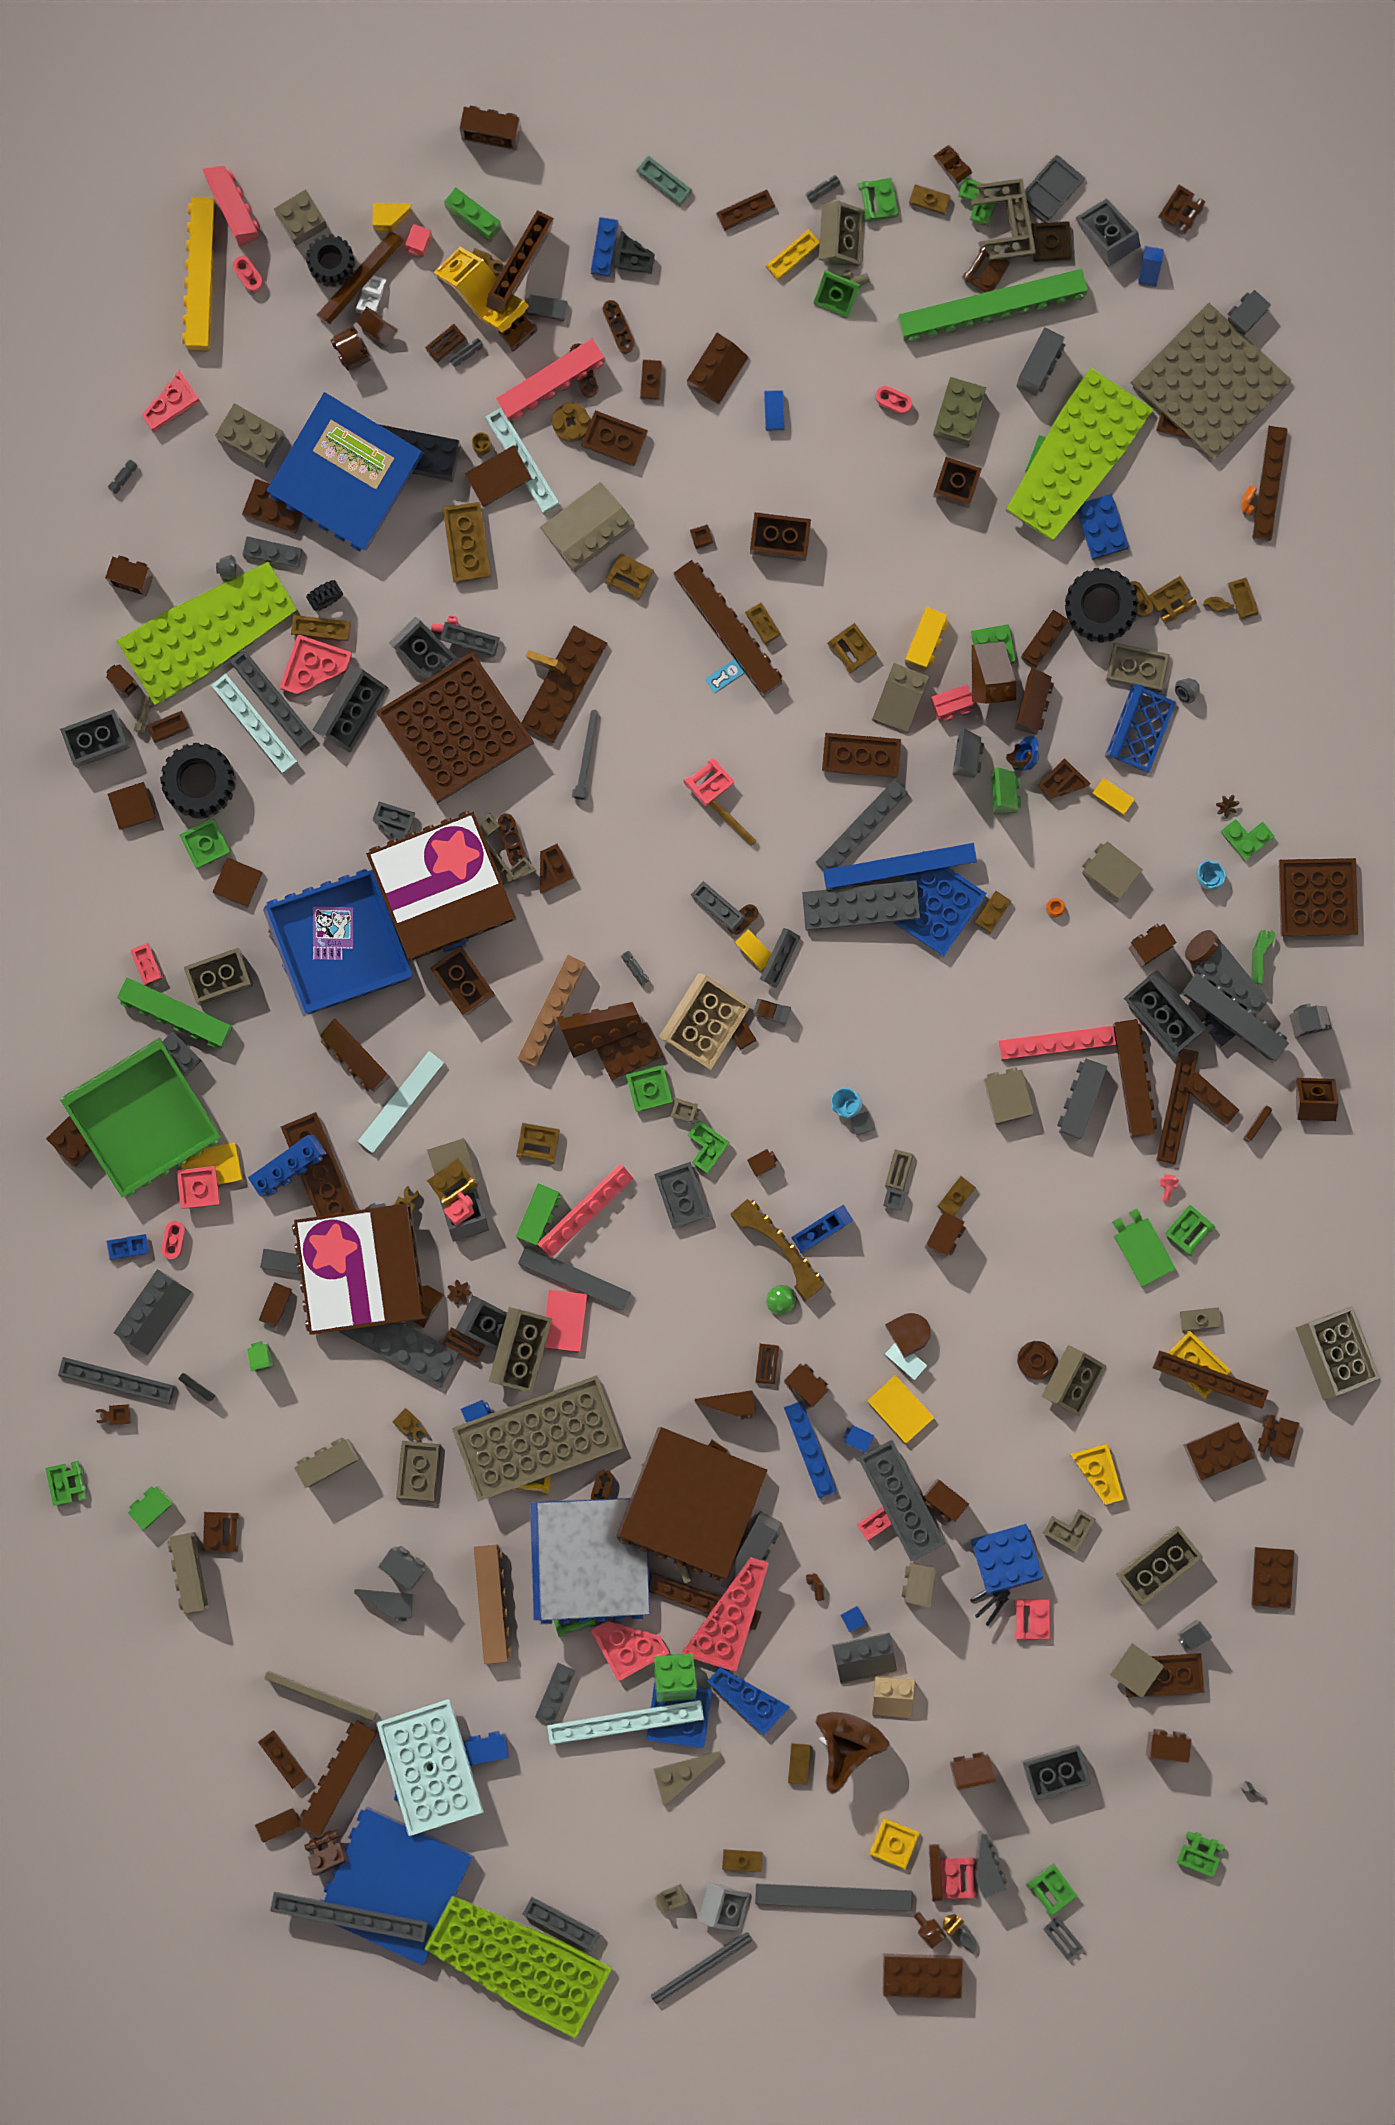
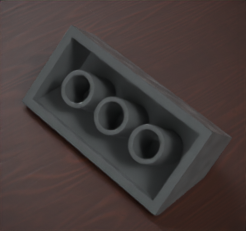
(350, 708)
(1165, 1013)
(152, 1312)

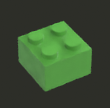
(674, 1677)

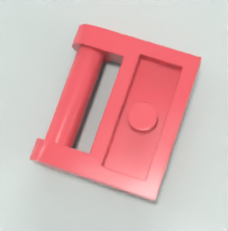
(711, 787)
(1037, 1619)
(952, 1878)

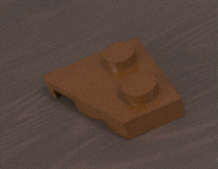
(1063, 780)
(553, 869)

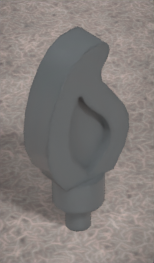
(967, 1939)

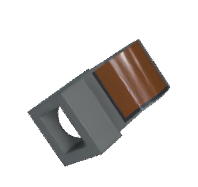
(772, 1011)

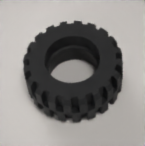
(1101, 579)
(180, 762)

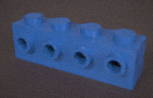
(287, 1165)

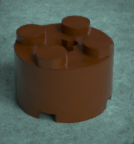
(351, 348)

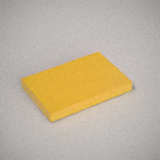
(223, 1157)
(1195, 1351)
(900, 1409)

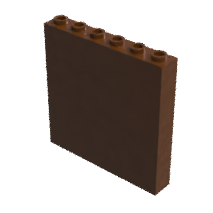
(691, 1504)

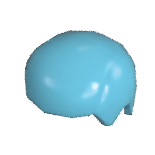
(1210, 875)
(846, 1102)

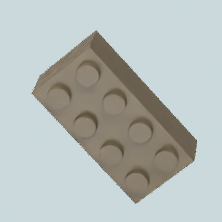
(520, 1350)
(1159, 1565)

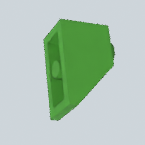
(259, 1356)

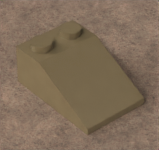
(900, 697)
(919, 1584)

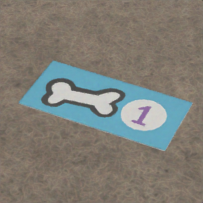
(724, 675)

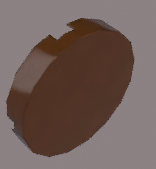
(1201, 947)
(1036, 1359)

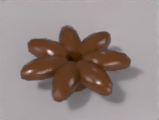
(1227, 805)
(463, 1292)

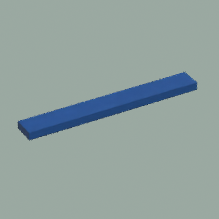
(899, 866)

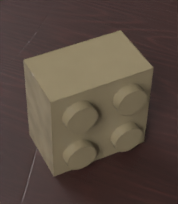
(300, 217)

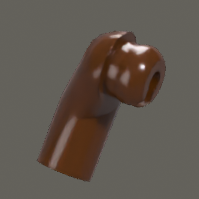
(818, 1586)

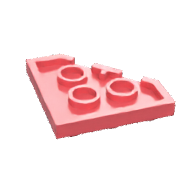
(312, 665)
(627, 1648)

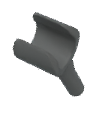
(1254, 1792)

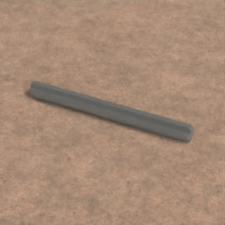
(701, 1968)

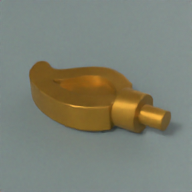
(1217, 604)

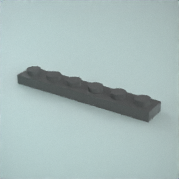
(862, 826)

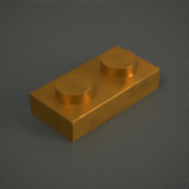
(993, 911)

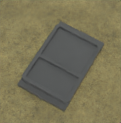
(1052, 188)

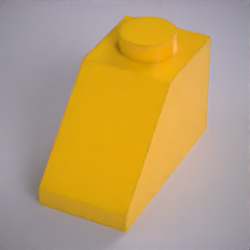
(389, 215)

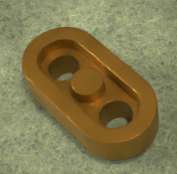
(1143, 599)

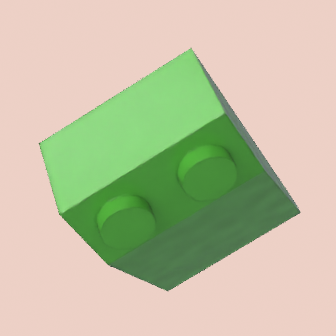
(1004, 791)

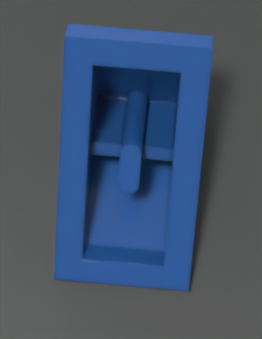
(1150, 266)

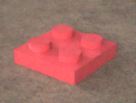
(198, 1187)

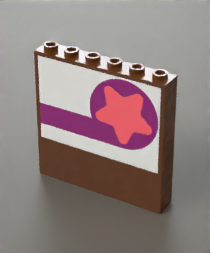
(441, 885)
(359, 1269)

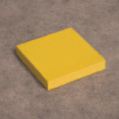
(894, 1843)

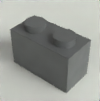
(1248, 312)

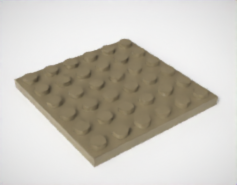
(1210, 381)

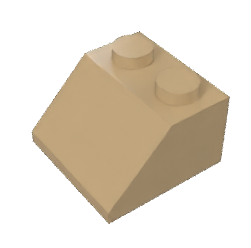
(893, 1696)

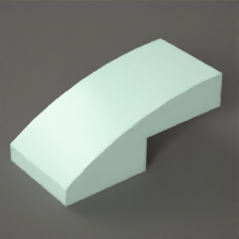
(911, 1364)

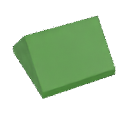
(837, 294)

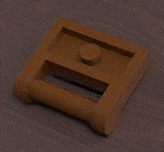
(990, 276)
(214, 1531)

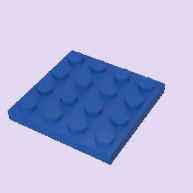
(944, 907)

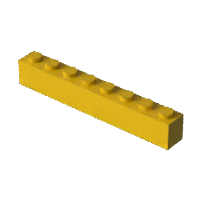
(200, 273)

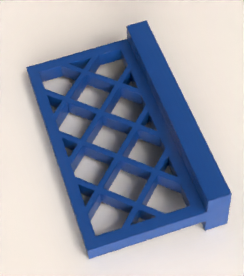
(1125, 721)

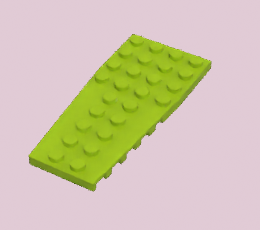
(1077, 453)
(205, 632)
(520, 1964)

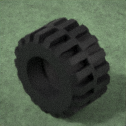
(324, 246)

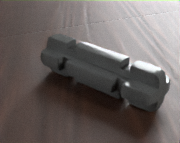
(823, 188)
(466, 352)
(122, 476)
(635, 968)

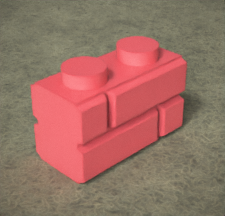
(953, 702)

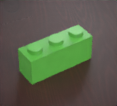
(472, 214)
(538, 1214)

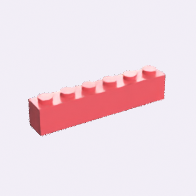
(551, 379)

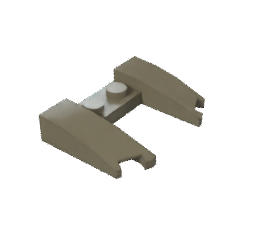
(1013, 194)

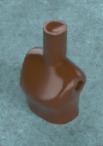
(929, 1930)

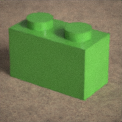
(150, 1507)

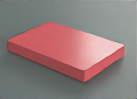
(567, 1322)

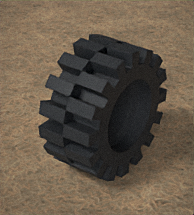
(324, 595)

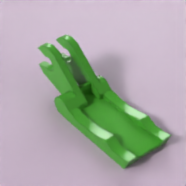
(1257, 954)

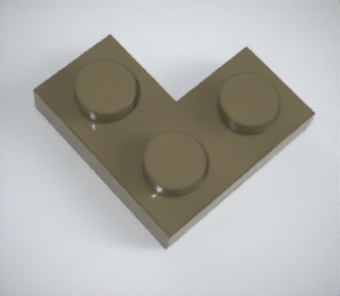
(1073, 1534)

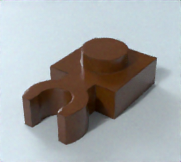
(117, 1414)

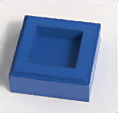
(853, 1618)

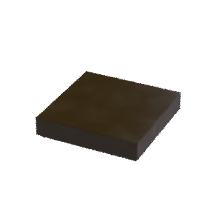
(1051, 241)

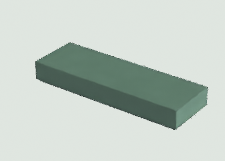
(664, 180)

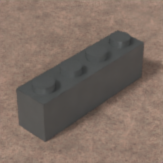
(1082, 1099)

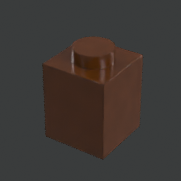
(762, 1162)

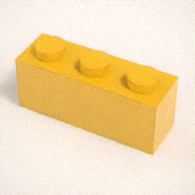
(926, 639)

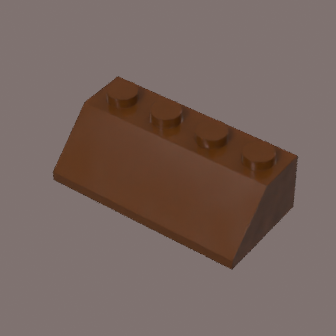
(354, 1055)

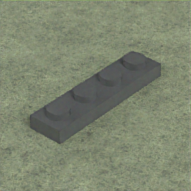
(561, 1923)

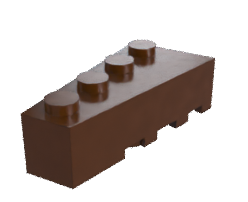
(599, 1027)

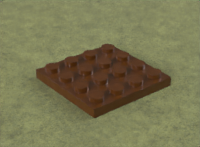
(1318, 897)

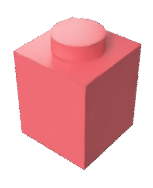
(418, 240)

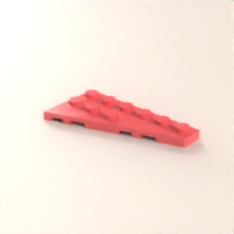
(725, 1629)

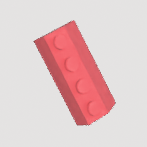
(231, 204)

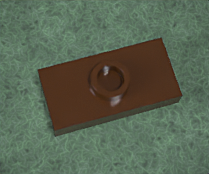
(650, 379)

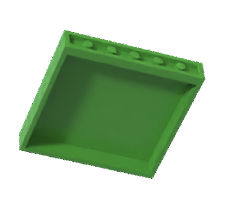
(140, 1118)

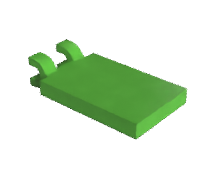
(1142, 1249)

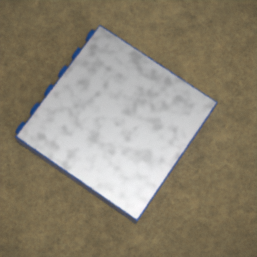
(582, 1565)

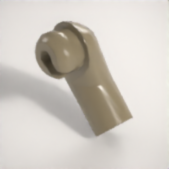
(861, 279)

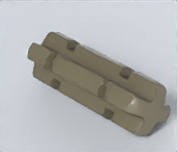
(143, 715)

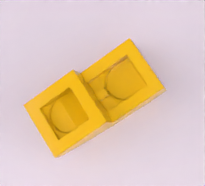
(754, 949)

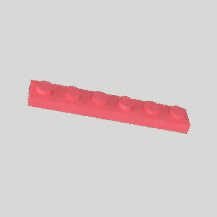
(1057, 1042)
(585, 1210)

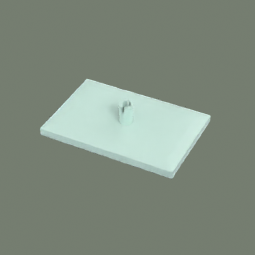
(415, 1744)

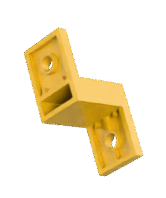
(473, 282)

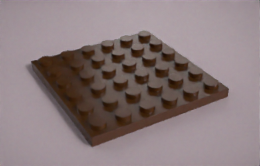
(455, 727)

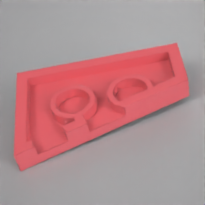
(171, 403)

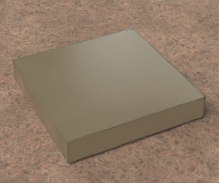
(1136, 1670)

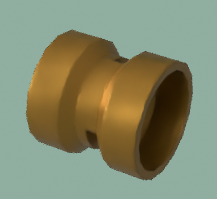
(481, 439)

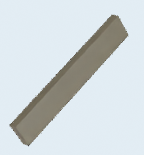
(320, 1695)

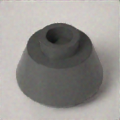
(227, 567)
(1187, 690)

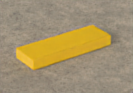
(793, 255)

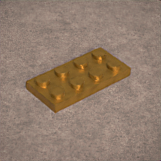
(466, 542)

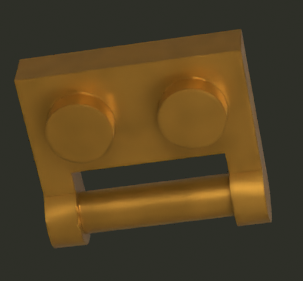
(631, 570)
(856, 643)
(538, 1136)
(449, 1177)

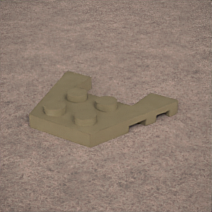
(506, 875)

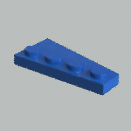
(754, 1704)

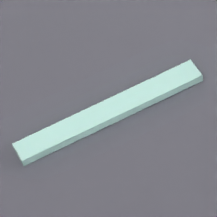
(625, 1722)

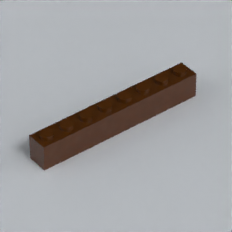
(727, 628)

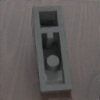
(392, 1603)

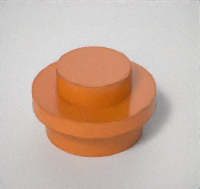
(1055, 907)

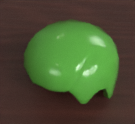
(781, 1299)

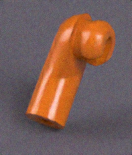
(1246, 499)

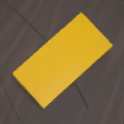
(1113, 796)

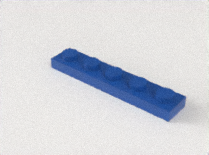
(810, 1449)

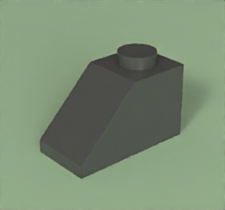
(1194, 1635)

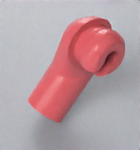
(437, 628)

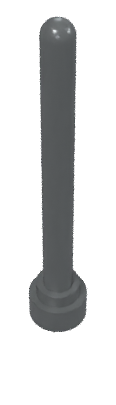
(580, 790)

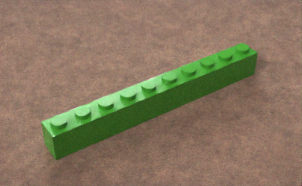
(992, 305)

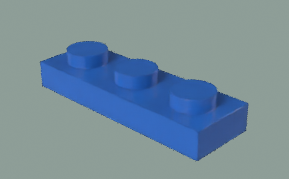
(604, 246)

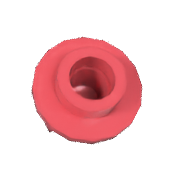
(1169, 1182)

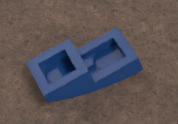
(774, 410)
(127, 1247)

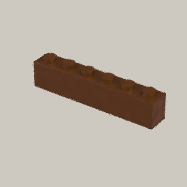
(519, 262)
(1133, 1078)
(338, 1778)

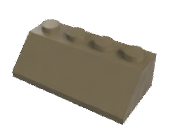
(189, 1573)

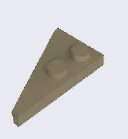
(677, 1776)

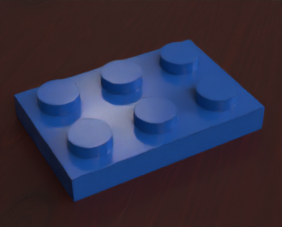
(1102, 527)

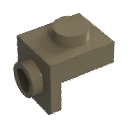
(685, 1111)
(671, 1899)

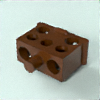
(520, 334)

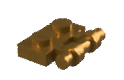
(1169, 594)

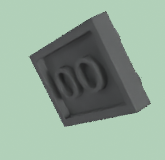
(681, 1195)

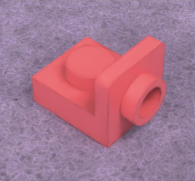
(459, 1209)

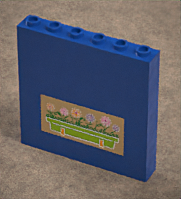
(344, 472)

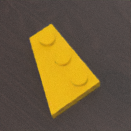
(1100, 1472)

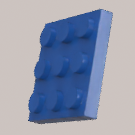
(1006, 1559)
(687, 1733)

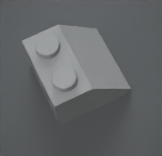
(723, 1907)

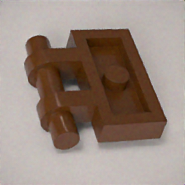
(1176, 206)
(1284, 1437)
(329, 1857)

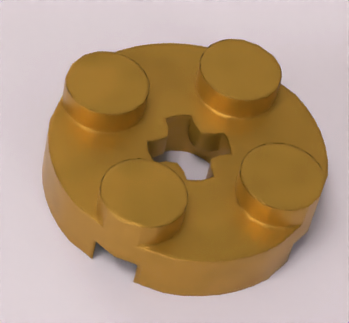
(568, 411)

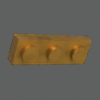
(320, 628)

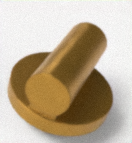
(952, 1924)

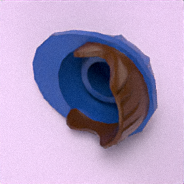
(1024, 755)

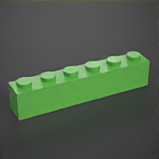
(174, 1012)

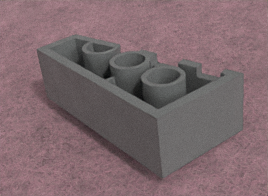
(1228, 974)
(756, 1545)

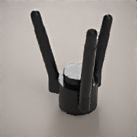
(1000, 1596)

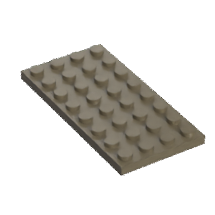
(537, 1438)

